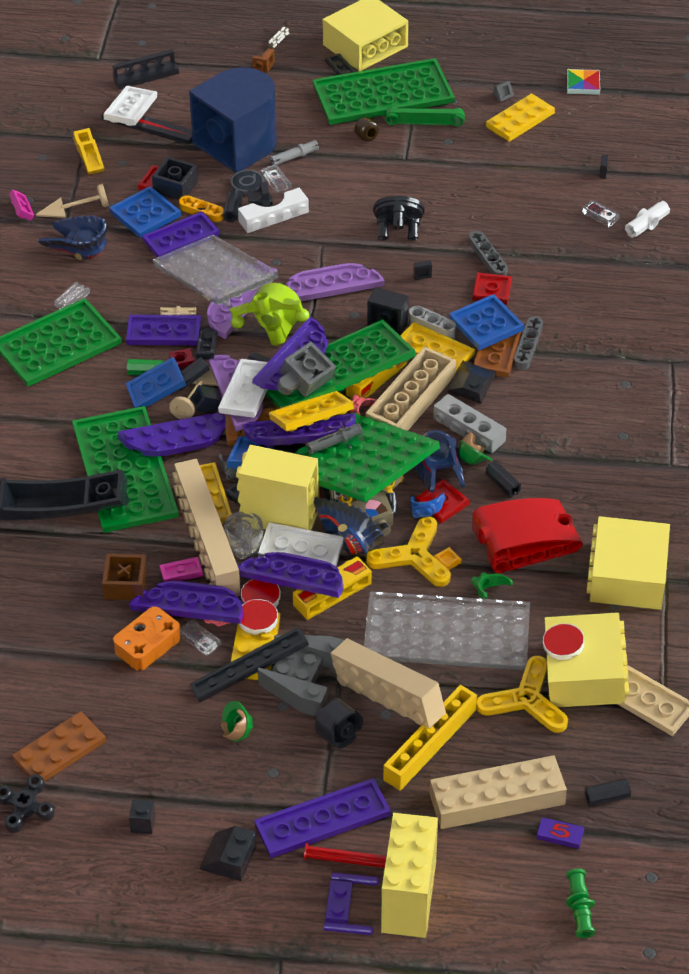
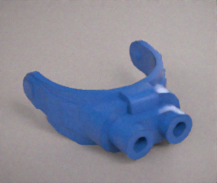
(427, 508)

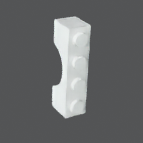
(257, 217)

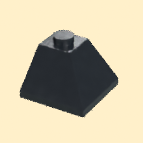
(471, 381)

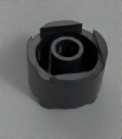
(338, 723)

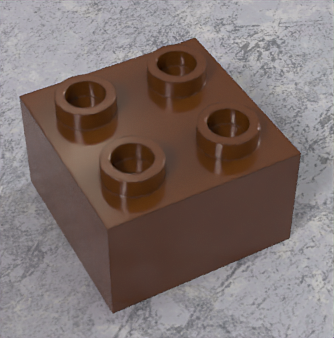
(124, 576)

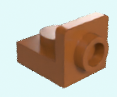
(264, 62)

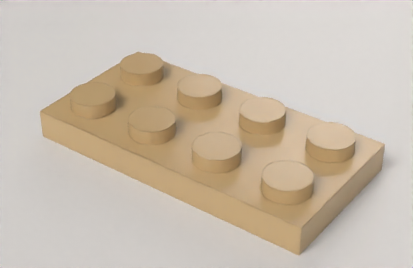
(655, 702)

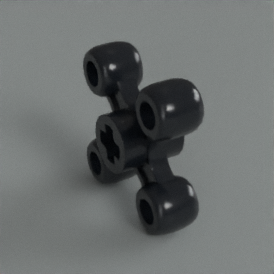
(34, 786)

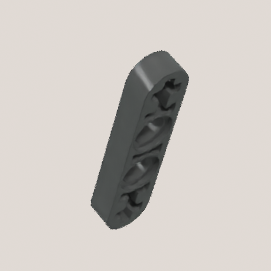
(491, 253)
(528, 342)

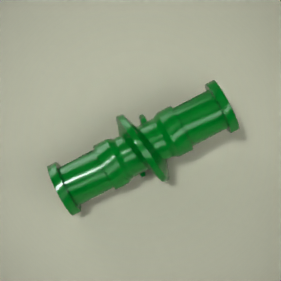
(580, 903)

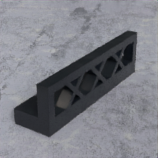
(144, 72)

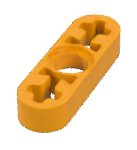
(191, 204)

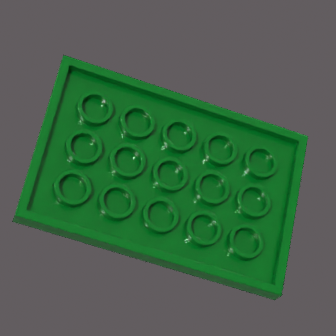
(57, 342)

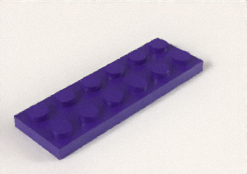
(322, 817)

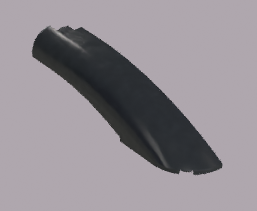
(62, 497)

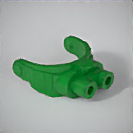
(489, 580)

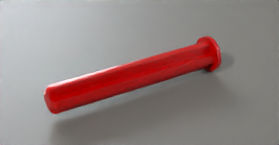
(344, 856)

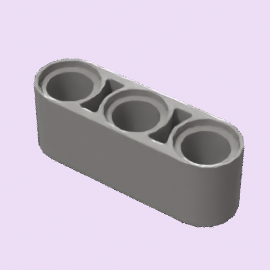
(432, 321)

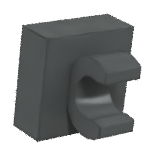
(503, 91)

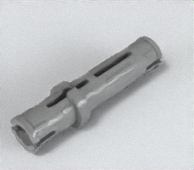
(300, 150)

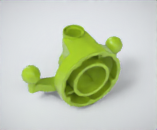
(276, 310)

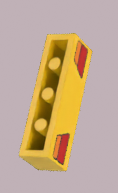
(371, 384)
(355, 577)

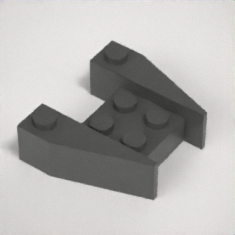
(296, 675)

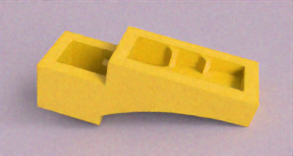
(88, 151)

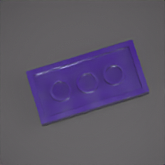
(179, 234)
(163, 329)

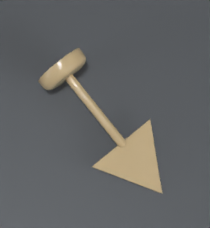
(57, 208)
(183, 407)

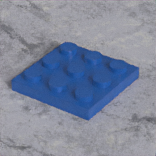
(145, 211)
(486, 322)

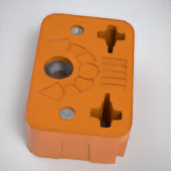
(147, 638)

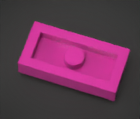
(21, 205)
(181, 570)

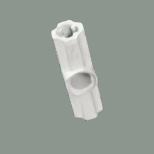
(647, 219)

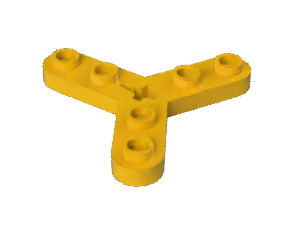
(418, 543)
(537, 706)

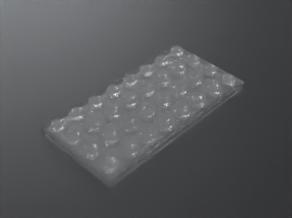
(215, 269)
(448, 630)

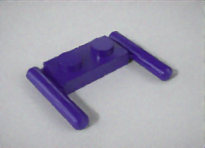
(340, 900)

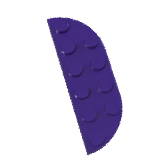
(309, 332)
(271, 434)
(175, 436)
(294, 572)
(191, 601)

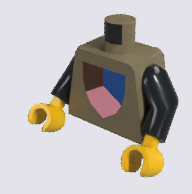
(380, 507)

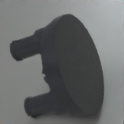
(398, 211)

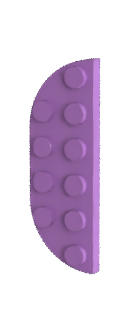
(333, 281)
(220, 316)
(223, 371)

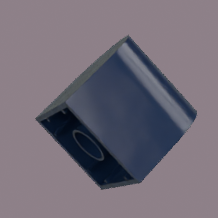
(235, 117)

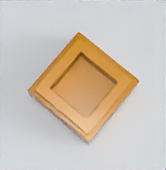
(448, 558)

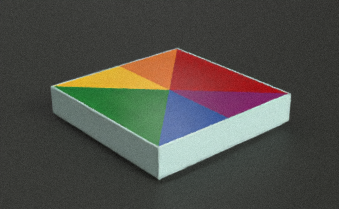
(583, 81)

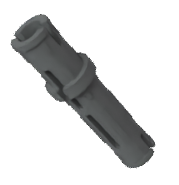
(339, 436)

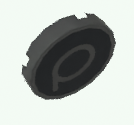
(246, 180)

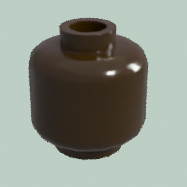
(366, 129)

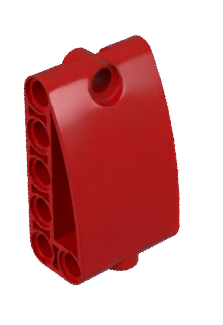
(524, 532)

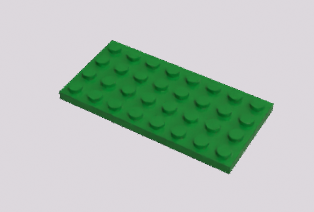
(374, 90)
(355, 358)
(147, 481)

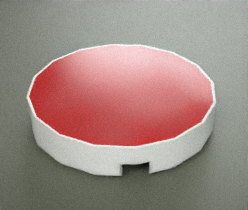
(260, 590)
(259, 616)
(563, 641)

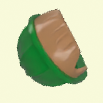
(471, 452)
(236, 721)

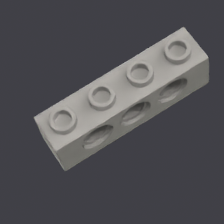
(464, 419)

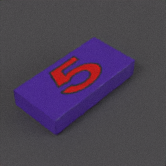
(560, 833)

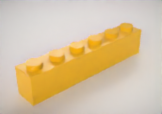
(427, 741)

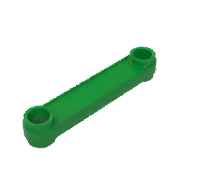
(425, 116)

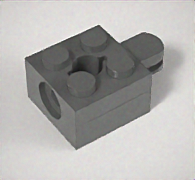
(305, 371)

